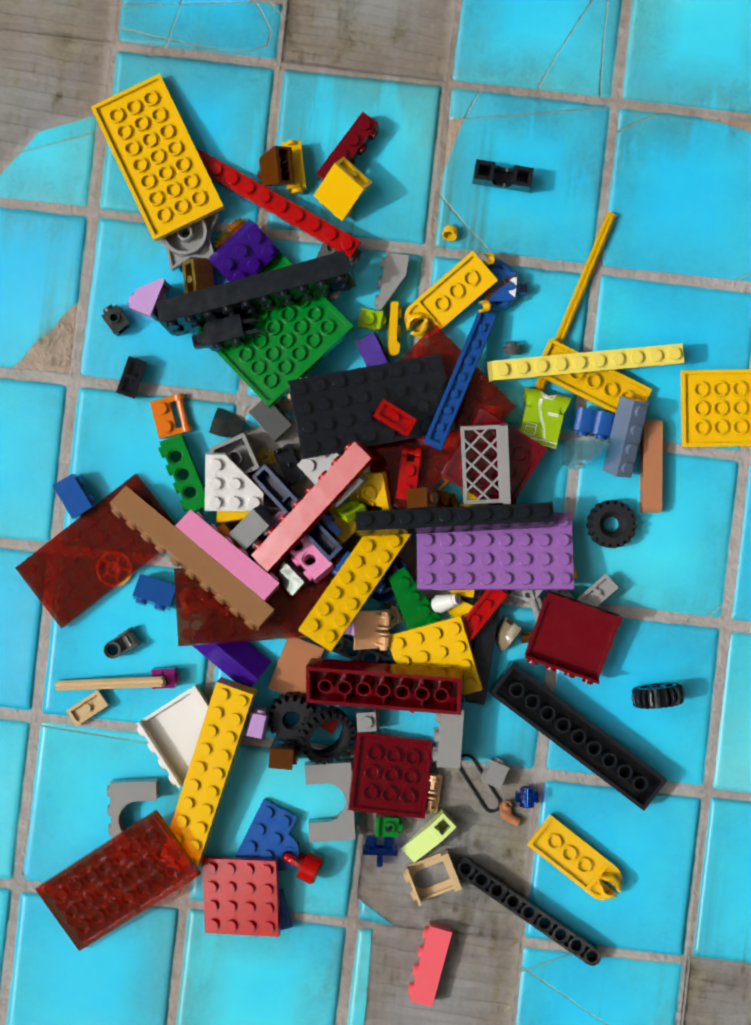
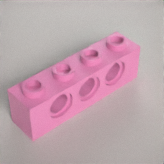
(316, 571)

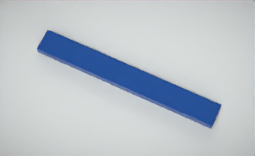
(460, 380)

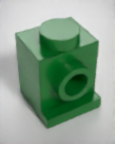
(383, 820)

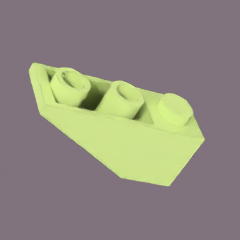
(429, 835)

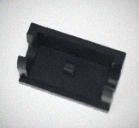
(131, 377)
(288, 463)

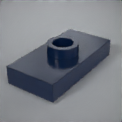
(328, 520)

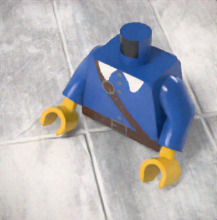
(502, 292)

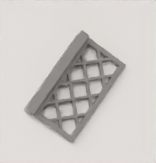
(502, 461)

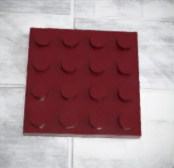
(523, 458)
(390, 775)

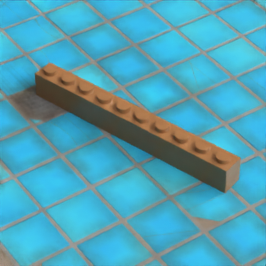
(192, 558)

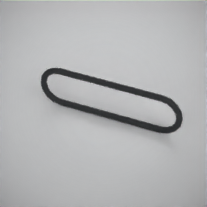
(476, 794)

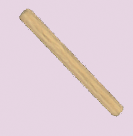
(110, 683)

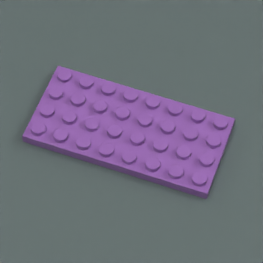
(498, 558)

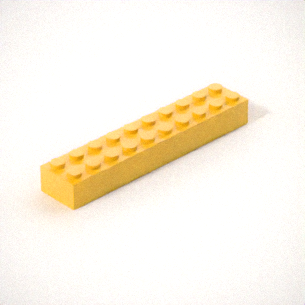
(211, 766)

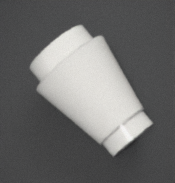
(444, 602)

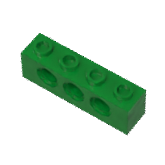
(167, 448)

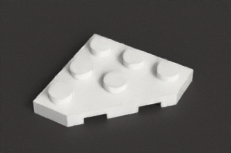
(228, 485)

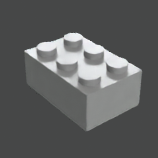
(315, 466)
(448, 740)

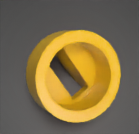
(448, 236)

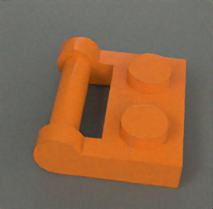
(165, 419)

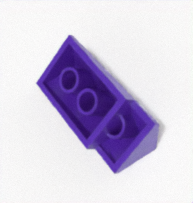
(237, 660)

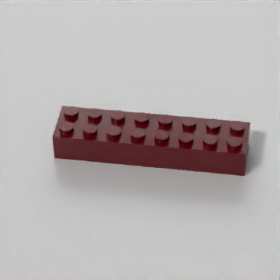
(385, 686)

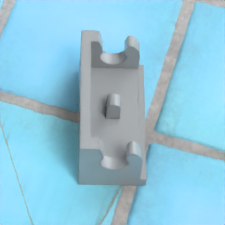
(599, 591)

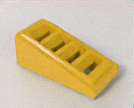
(230, 516)

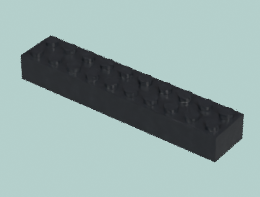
(257, 293)
(577, 735)

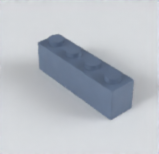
(625, 436)

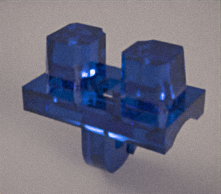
(388, 849)

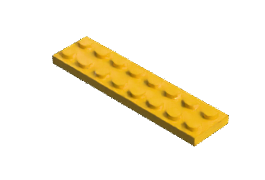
(351, 588)

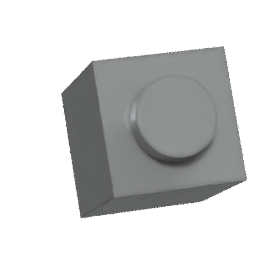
(366, 720)
(494, 772)

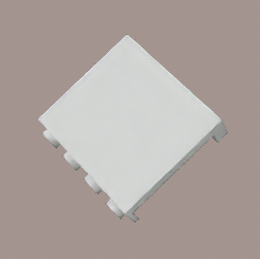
(175, 732)

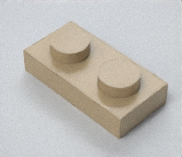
(87, 707)

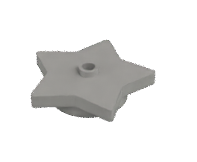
(196, 245)

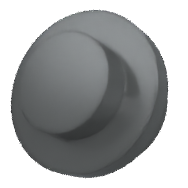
(511, 348)

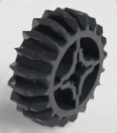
(657, 695)

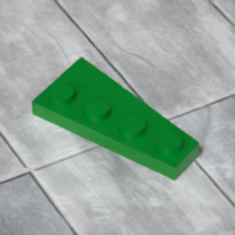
(412, 602)

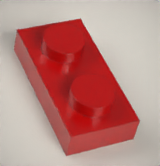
(394, 418)

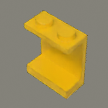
(342, 188)

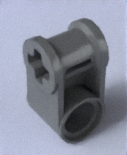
(123, 643)

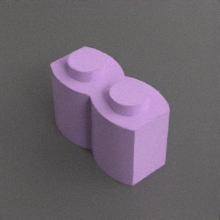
(258, 722)

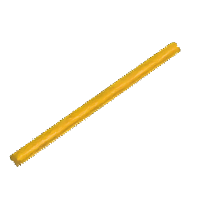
(605, 228)

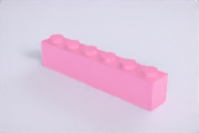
(229, 556)

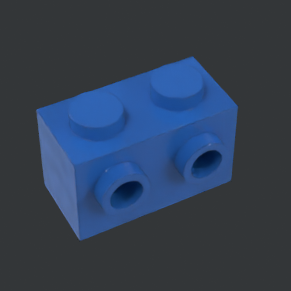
(74, 495)
(154, 592)

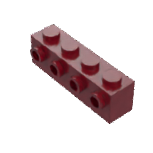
(352, 143)

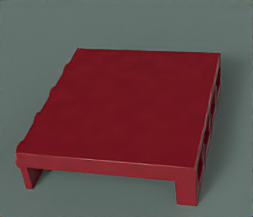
(572, 637)

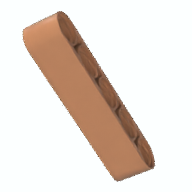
(651, 466)

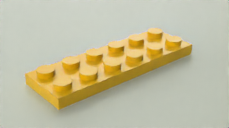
(596, 387)

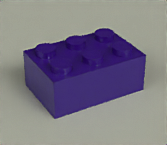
(244, 253)

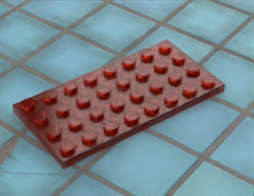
(89, 557)
(206, 621)
(118, 880)

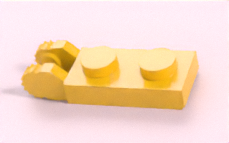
(394, 330)

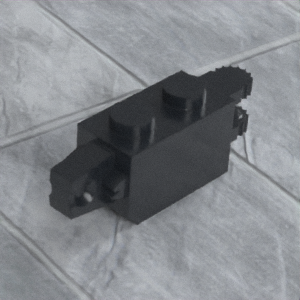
(226, 333)

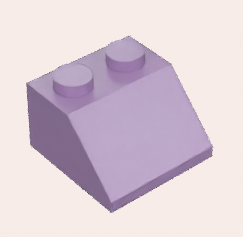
(145, 297)

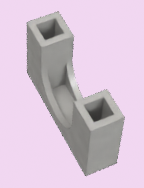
(127, 791)
(342, 825)

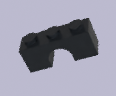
(491, 175)

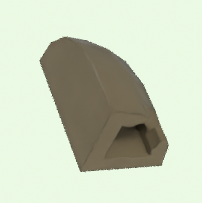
(506, 633)

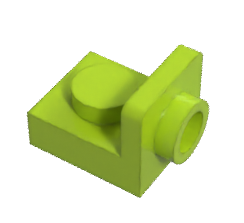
(371, 319)
(348, 510)

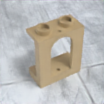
(422, 894)

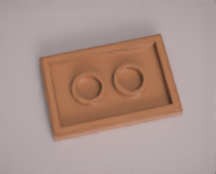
(291, 666)

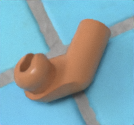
(506, 813)

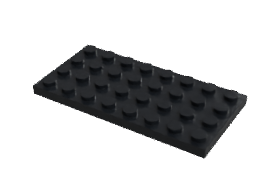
(340, 405)

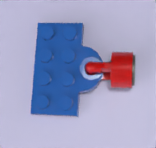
(271, 838)

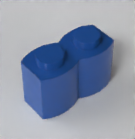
(593, 422)

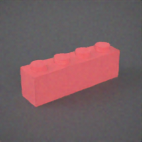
(430, 963)

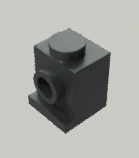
(122, 322)

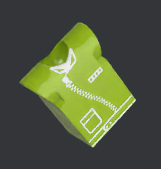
(543, 416)

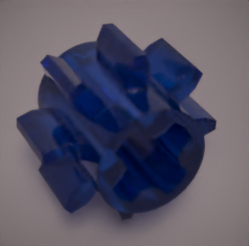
(527, 796)

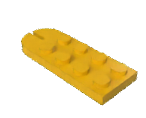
(450, 295)
(576, 859)

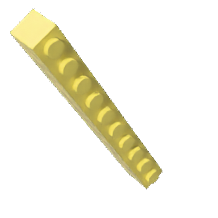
(585, 362)

